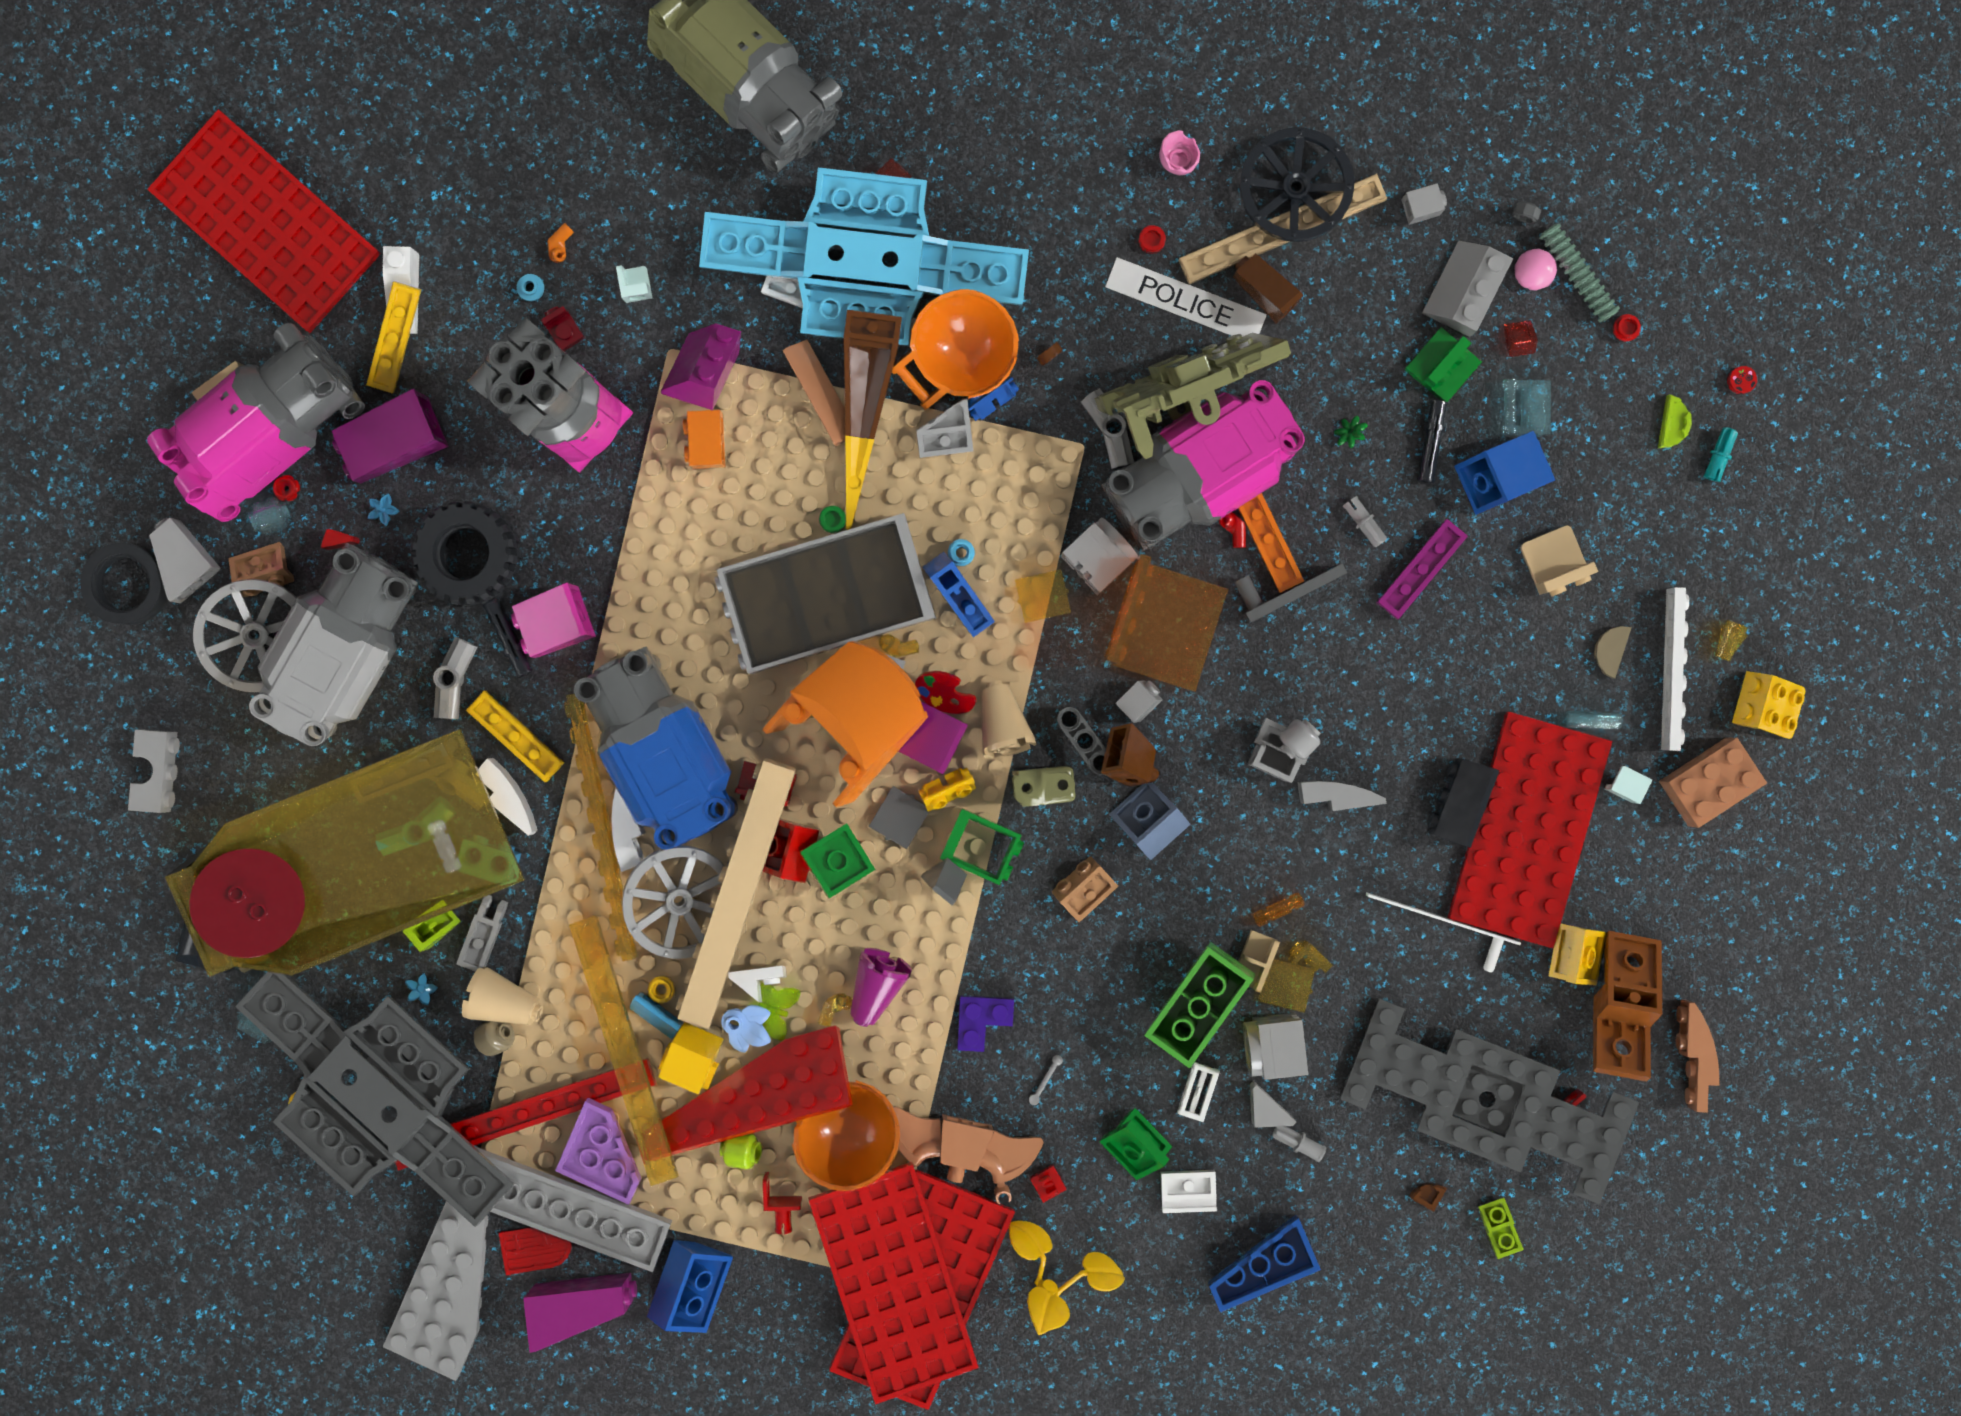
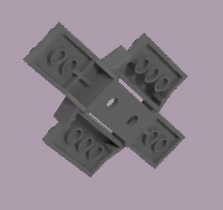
(345, 1124)

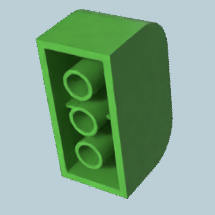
(1200, 1004)

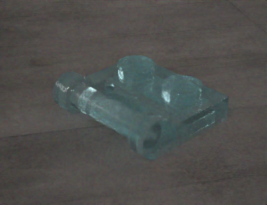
(1534, 407)

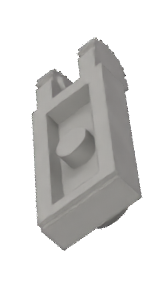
(481, 936)

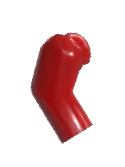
(1237, 528)

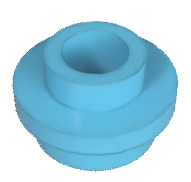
(538, 289)
(961, 543)

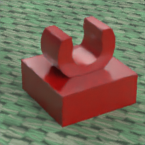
(1048, 1183)

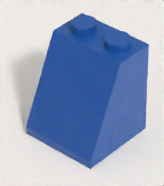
(1504, 472)

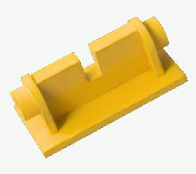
(959, 785)

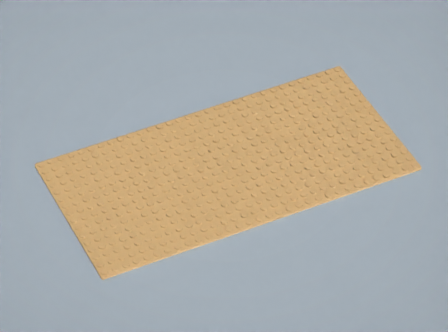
(683, 526)

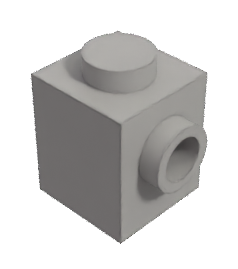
(1424, 203)
(1139, 700)

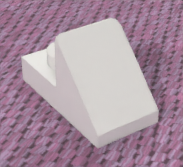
(750, 979)

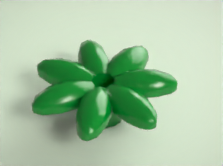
(1350, 431)

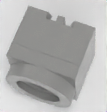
(1099, 555)
(1275, 1046)

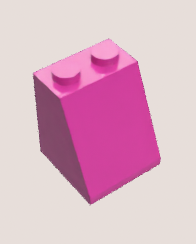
(552, 620)

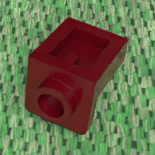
(562, 327)

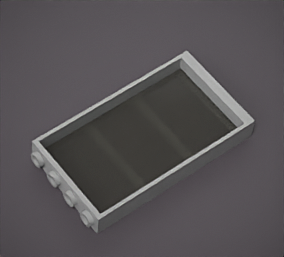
(824, 594)

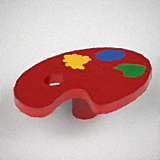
(938, 689)

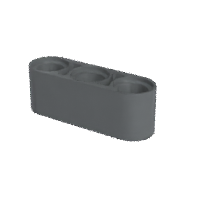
(1074, 731)

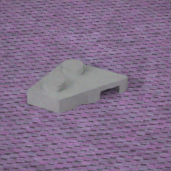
(946, 432)

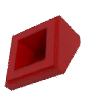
(335, 539)

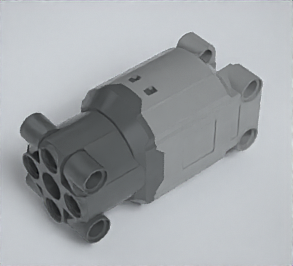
(332, 647)

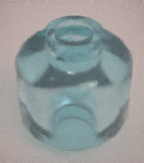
(268, 516)

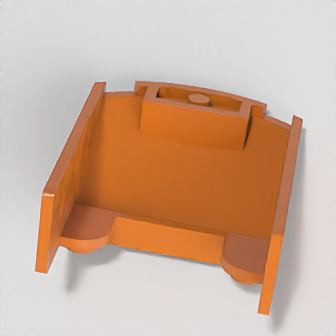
(865, 707)

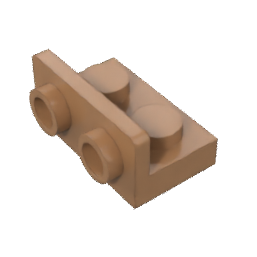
(263, 564)
(1084, 888)

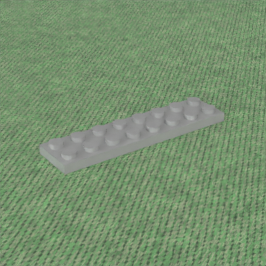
(580, 1214)

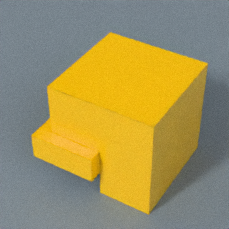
(691, 1058)

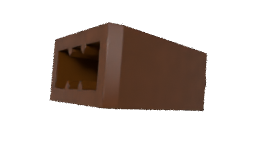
(1267, 287)

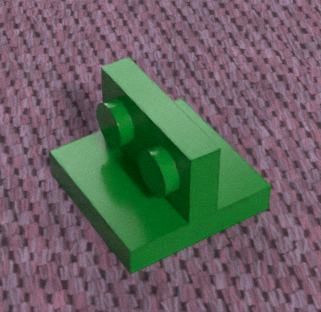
(1443, 364)
(837, 861)
(1137, 1145)

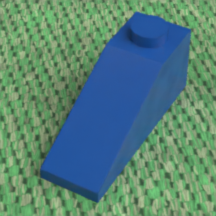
(958, 594)

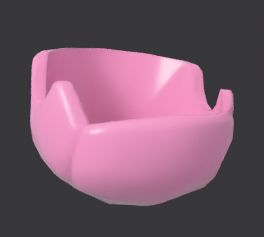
(1179, 153)
(1535, 269)

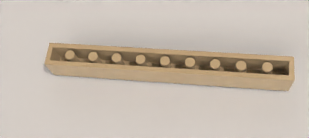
(736, 893)

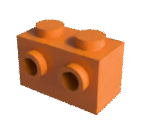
(705, 439)

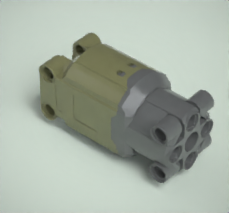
(745, 73)

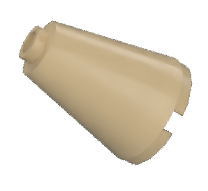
(1003, 722)
(499, 1000)

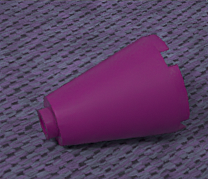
(876, 984)

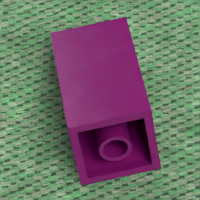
(389, 437)
(935, 739)
(574, 1305)

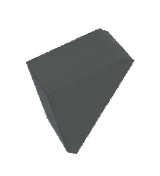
(945, 880)

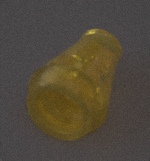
(1730, 639)

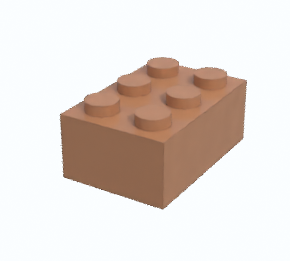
(1712, 782)

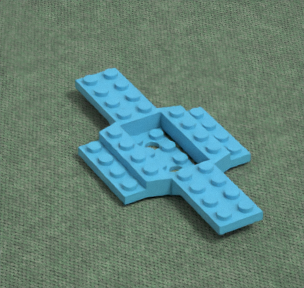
(865, 205)

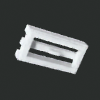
(1204, 1070)

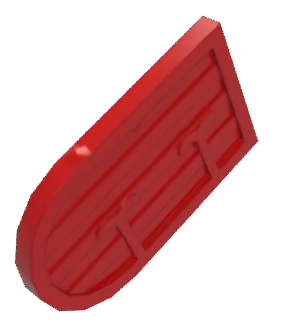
(532, 1250)

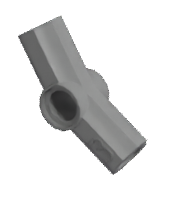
(1116, 444)
(457, 661)

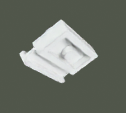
(1188, 1191)

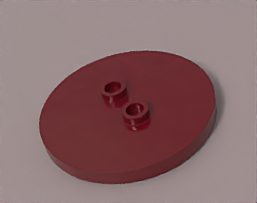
(247, 903)

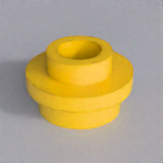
(655, 995)

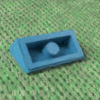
(656, 1015)

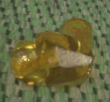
(896, 647)
(831, 1006)

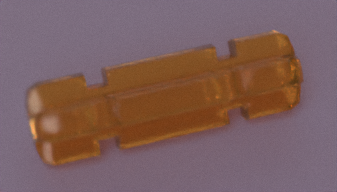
(1278, 909)

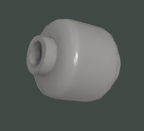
(1300, 739)

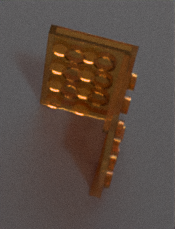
(1165, 625)

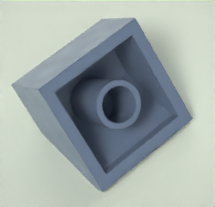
(1149, 819)

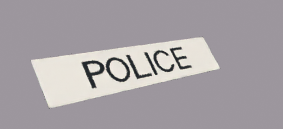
(1184, 299)

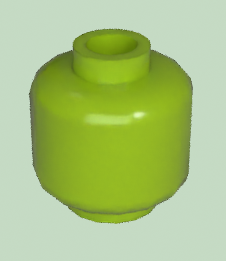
(741, 1151)

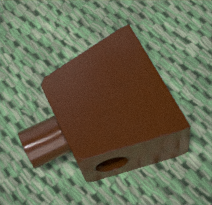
(1129, 756)

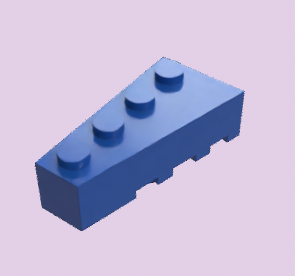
(1265, 1267)

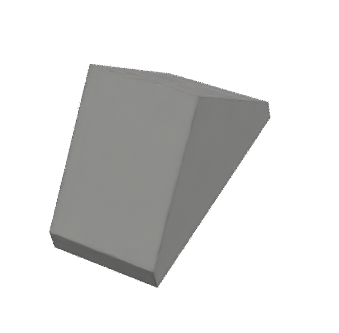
(1266, 1111)

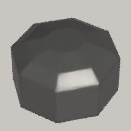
(1526, 212)

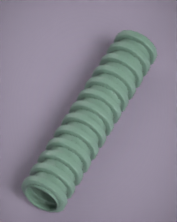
(1579, 273)

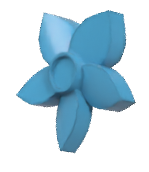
(382, 509)
(420, 989)

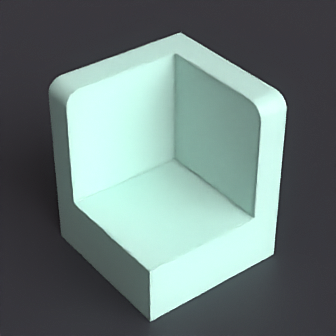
(634, 283)
(1629, 785)

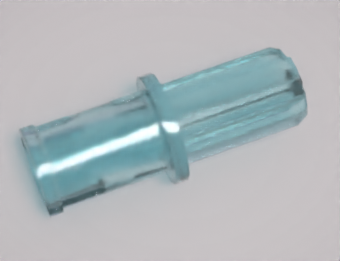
(1593, 720)

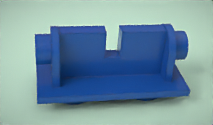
(982, 404)

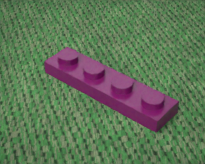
(1422, 569)

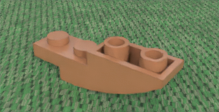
(1697, 1043)

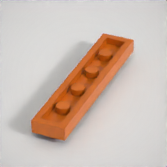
(1270, 543)

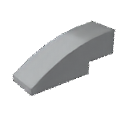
(1338, 795)

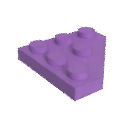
(599, 1154)

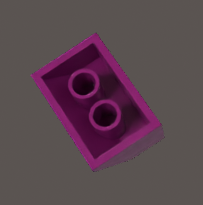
(703, 365)

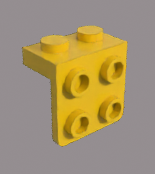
(1769, 704)

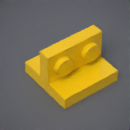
(1577, 955)

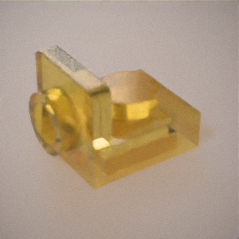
(1314, 957)

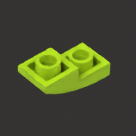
(1500, 1228)

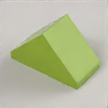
(431, 931)

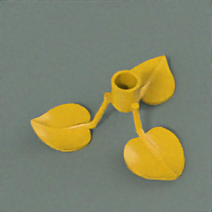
(1044, 1304)

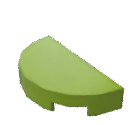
(1675, 422)

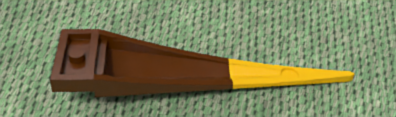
(869, 358)

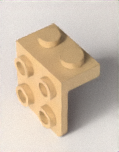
(1556, 561)

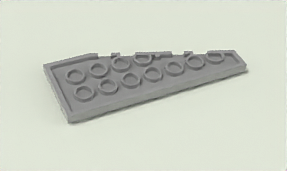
(444, 1297)

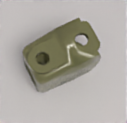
(1047, 785)

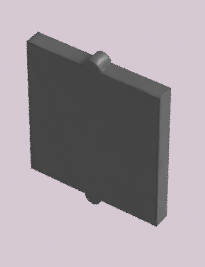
(899, 817)

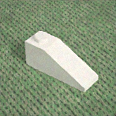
(401, 265)

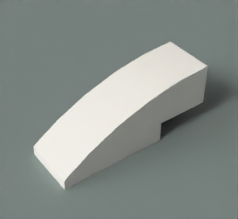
(507, 796)
(624, 835)

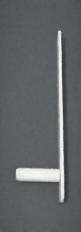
(1496, 944)

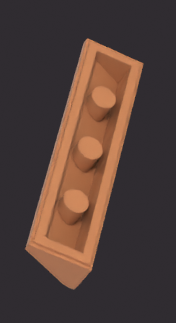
(818, 389)

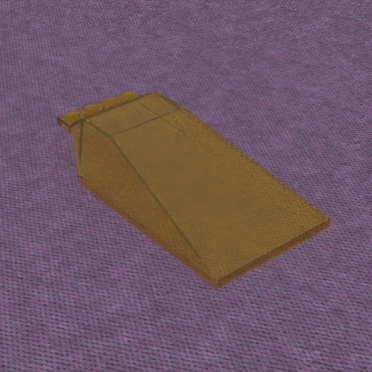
(369, 853)

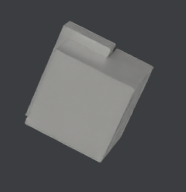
(1270, 757)

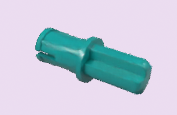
(1721, 454)

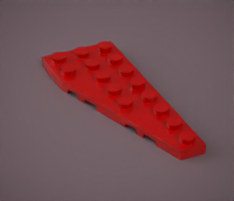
(782, 1086)

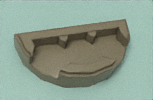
(1610, 649)

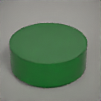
(832, 519)

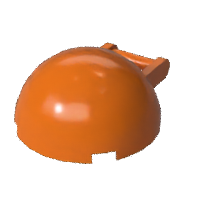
(961, 346)
(849, 1144)

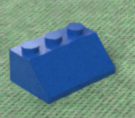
(689, 1287)

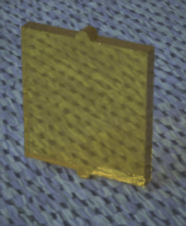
(1042, 596)
(1287, 985)

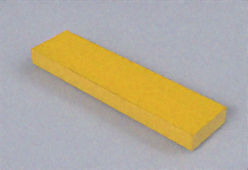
(393, 337)
(515, 736)

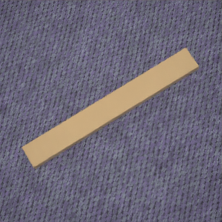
(1253, 240)

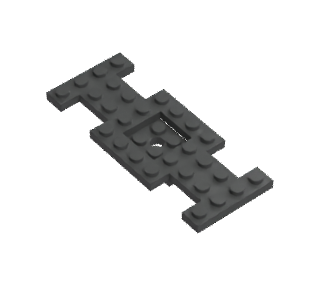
(1520, 1109)

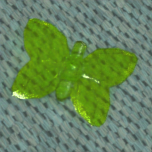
(775, 1002)

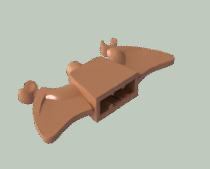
(966, 1146)

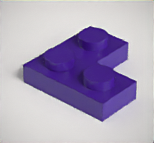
(976, 1014)

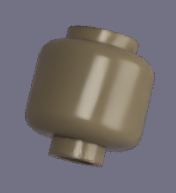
(493, 1037)

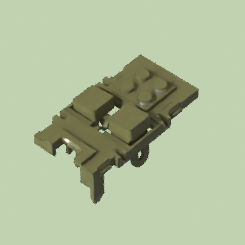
(1188, 382)

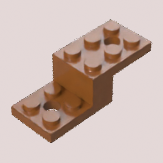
(1627, 1006)

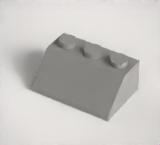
(1467, 286)

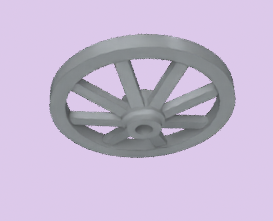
(244, 637)
(676, 909)

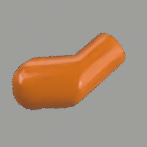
(556, 243)

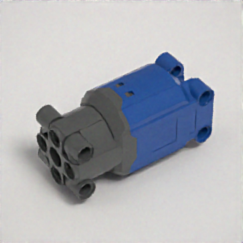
(657, 749)

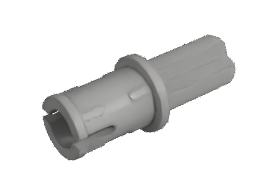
(1365, 522)
(1299, 1142)

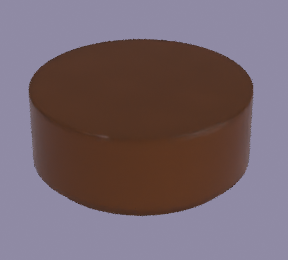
(1049, 354)

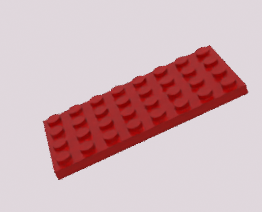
(264, 221)
(1531, 830)
(969, 1239)
(893, 1284)

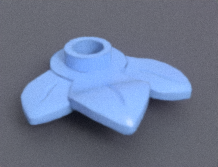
(749, 1029)

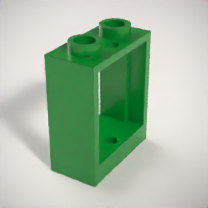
(1013, 849)

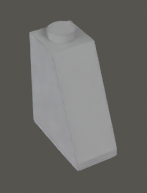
(180, 559)

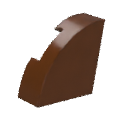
(1428, 1195)

